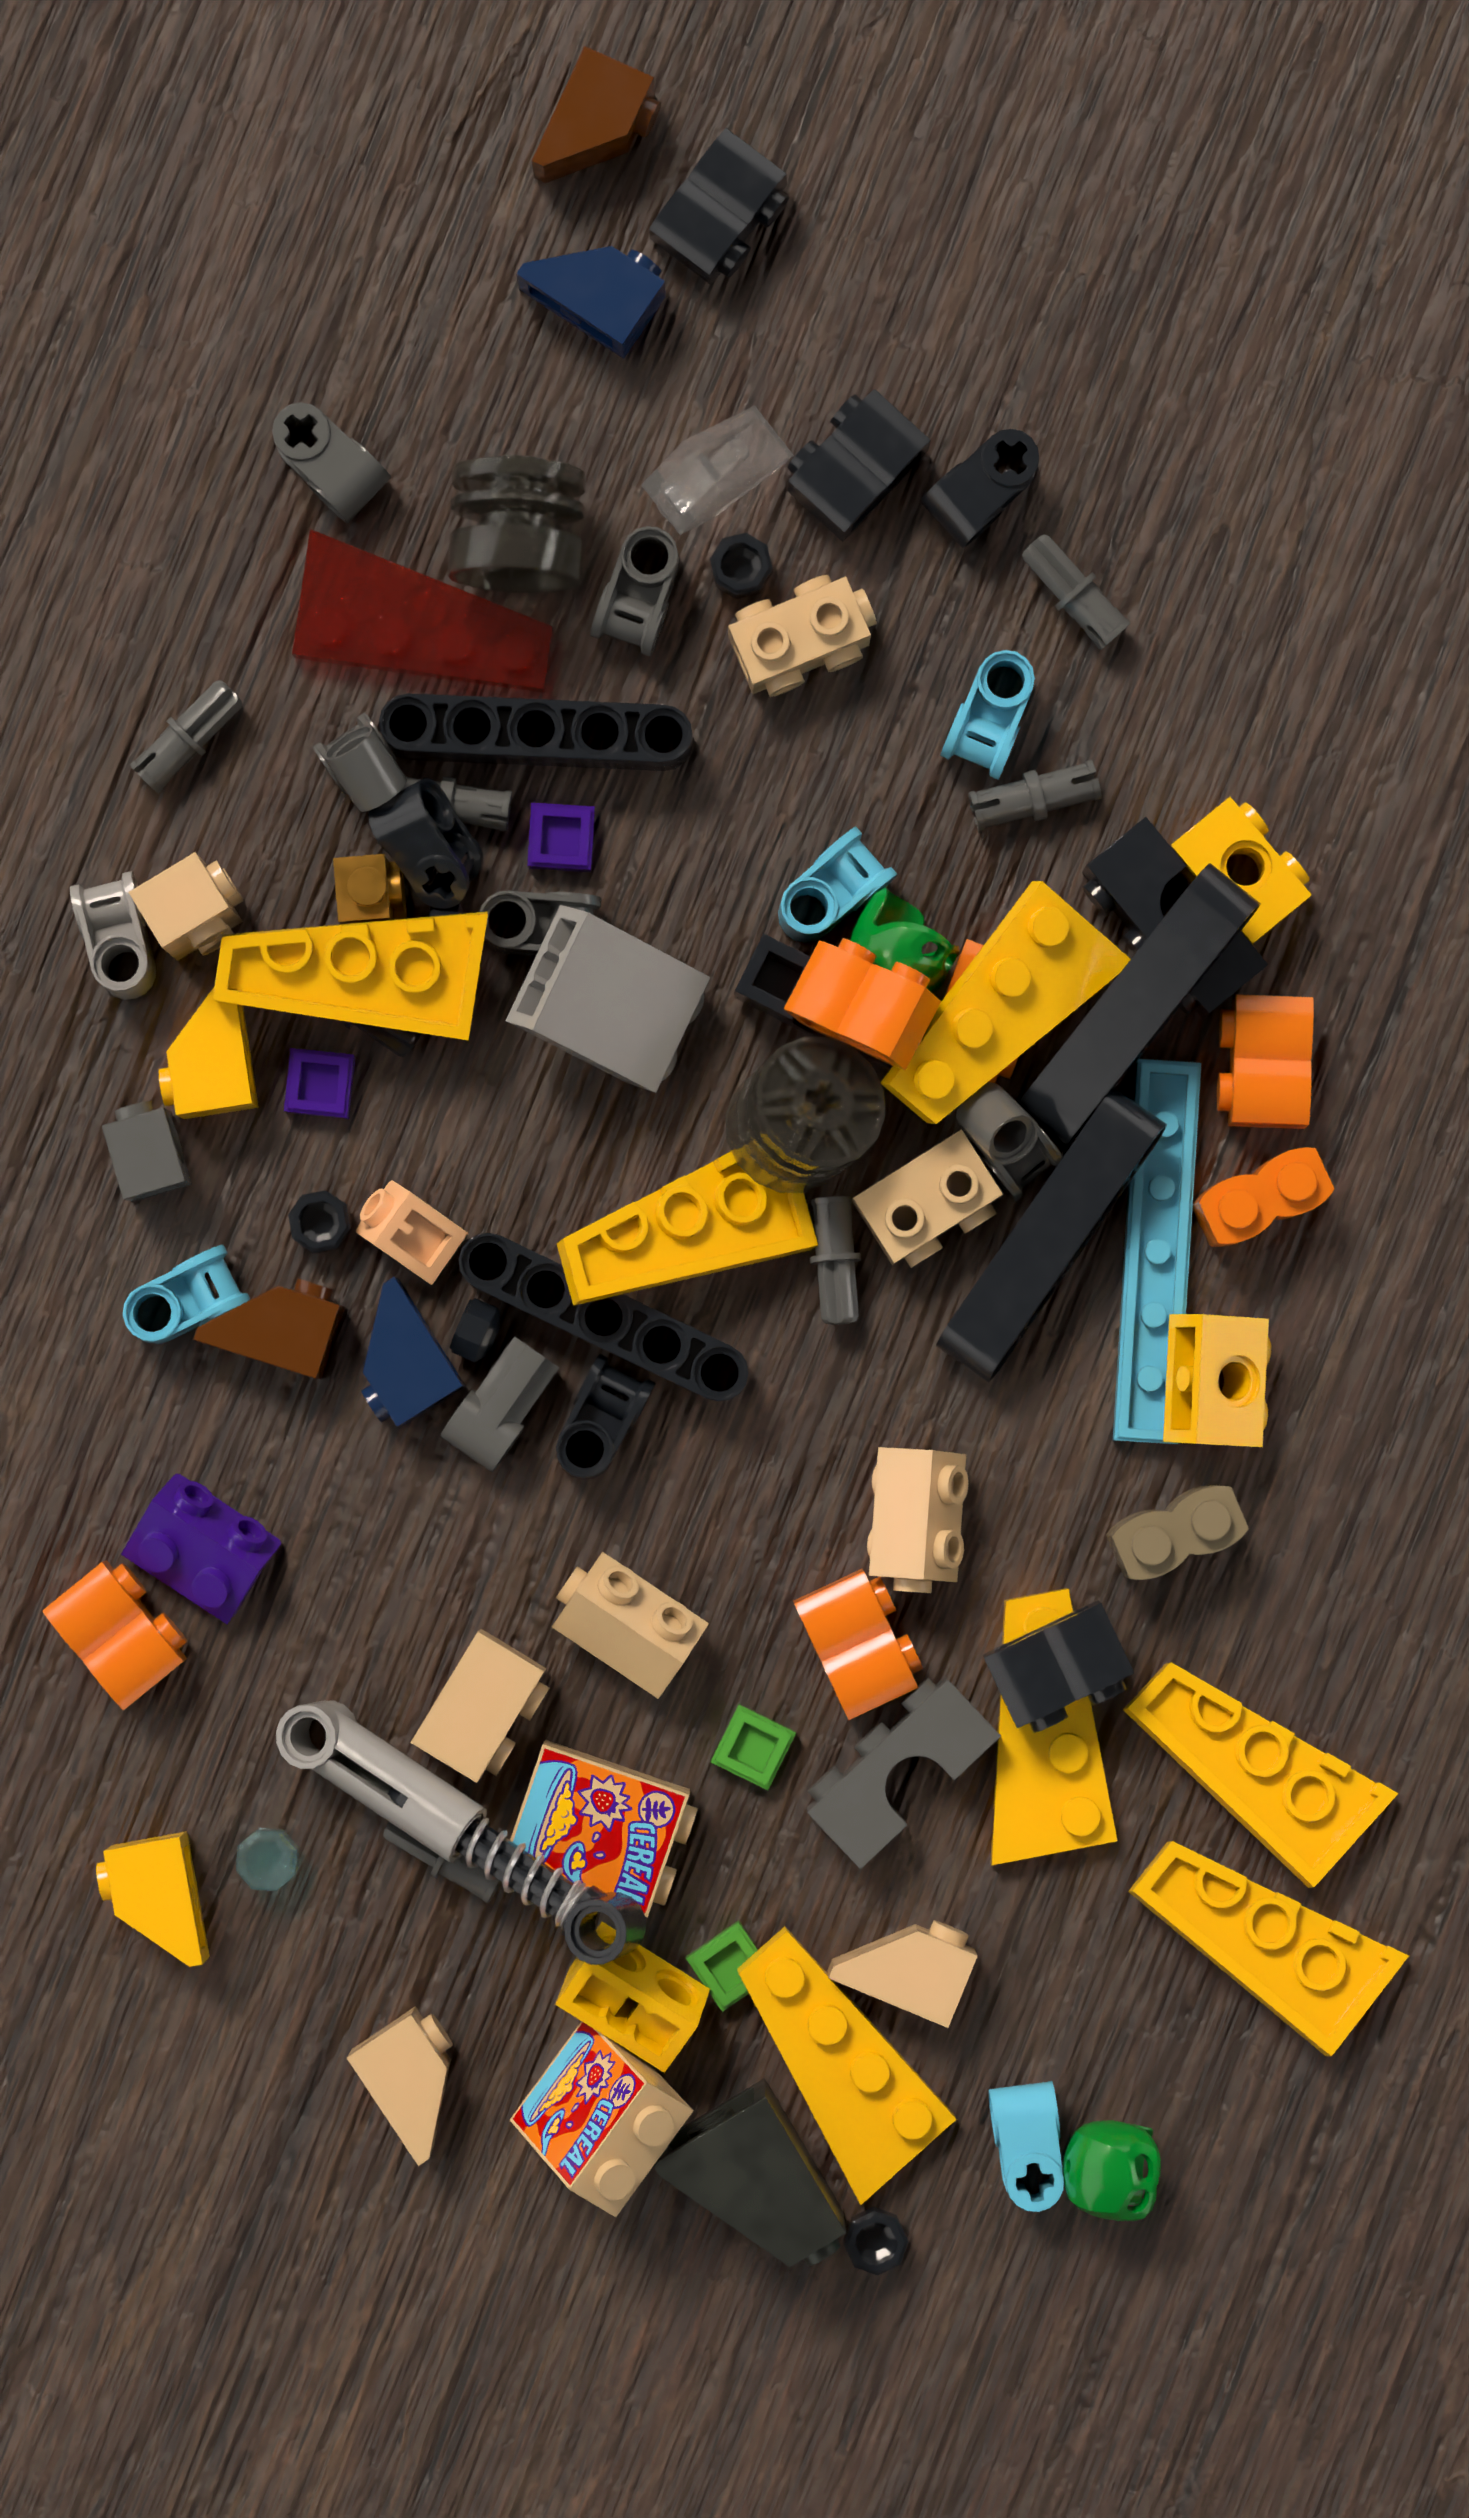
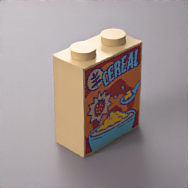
(604, 1823)
(600, 2118)

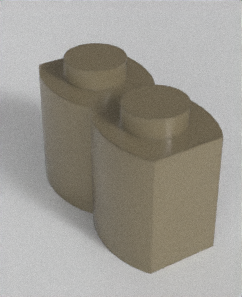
(1193, 1523)

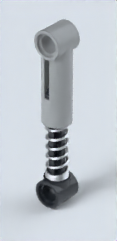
(453, 1826)

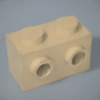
(189, 906)
(928, 1199)
(480, 1706)

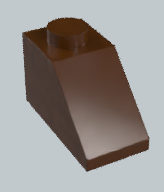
(596, 116)
(280, 1328)

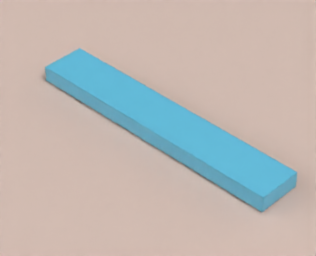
(1156, 1248)

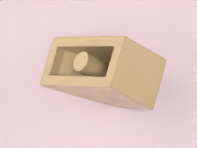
(911, 1970)
(407, 2077)

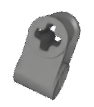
(111, 926)

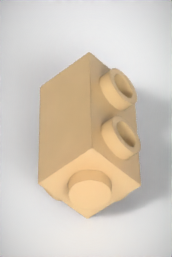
(815, 628)
(917, 1517)
(628, 1623)

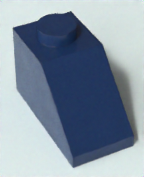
(598, 292)
(405, 1361)

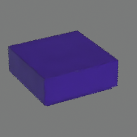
(561, 837)
(319, 1083)

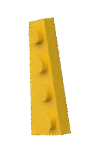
(374, 973)
(1012, 993)
(686, 1231)
(1050, 1781)
(1276, 1785)
(1285, 1955)
(850, 2075)

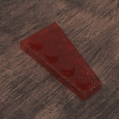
(401, 621)

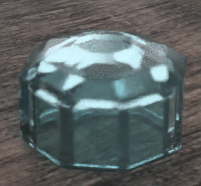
(267, 1859)

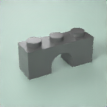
(855, 1804)

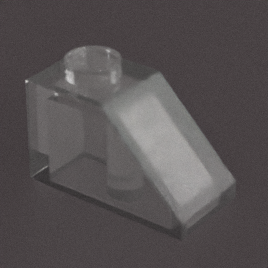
(715, 469)

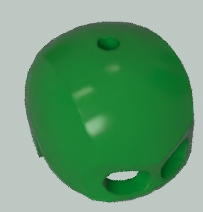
(897, 934)
(1106, 2170)

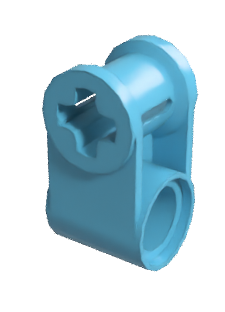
(989, 716)
(843, 882)
(188, 1296)
(1027, 2133)

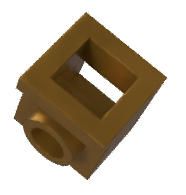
(369, 889)

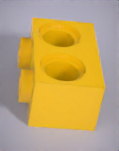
(635, 2002)

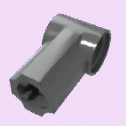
(493, 1415)

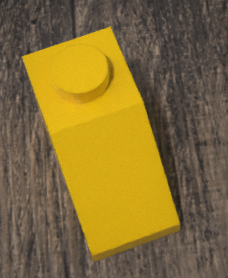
(210, 1063)
(157, 1893)

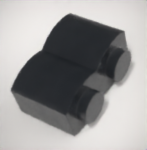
(719, 208)
(857, 463)
(1058, 1666)

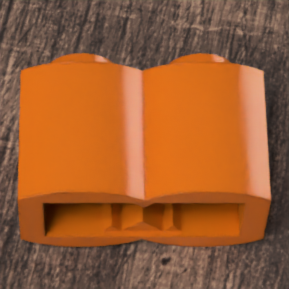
(864, 1003)
(1268, 1061)
(1275, 1191)
(116, 1633)
(857, 1642)

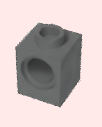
(146, 1151)

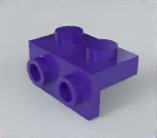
(201, 1547)

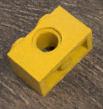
(1241, 831)
(1193, 1401)

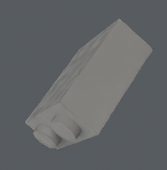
(608, 998)

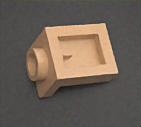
(409, 1231)

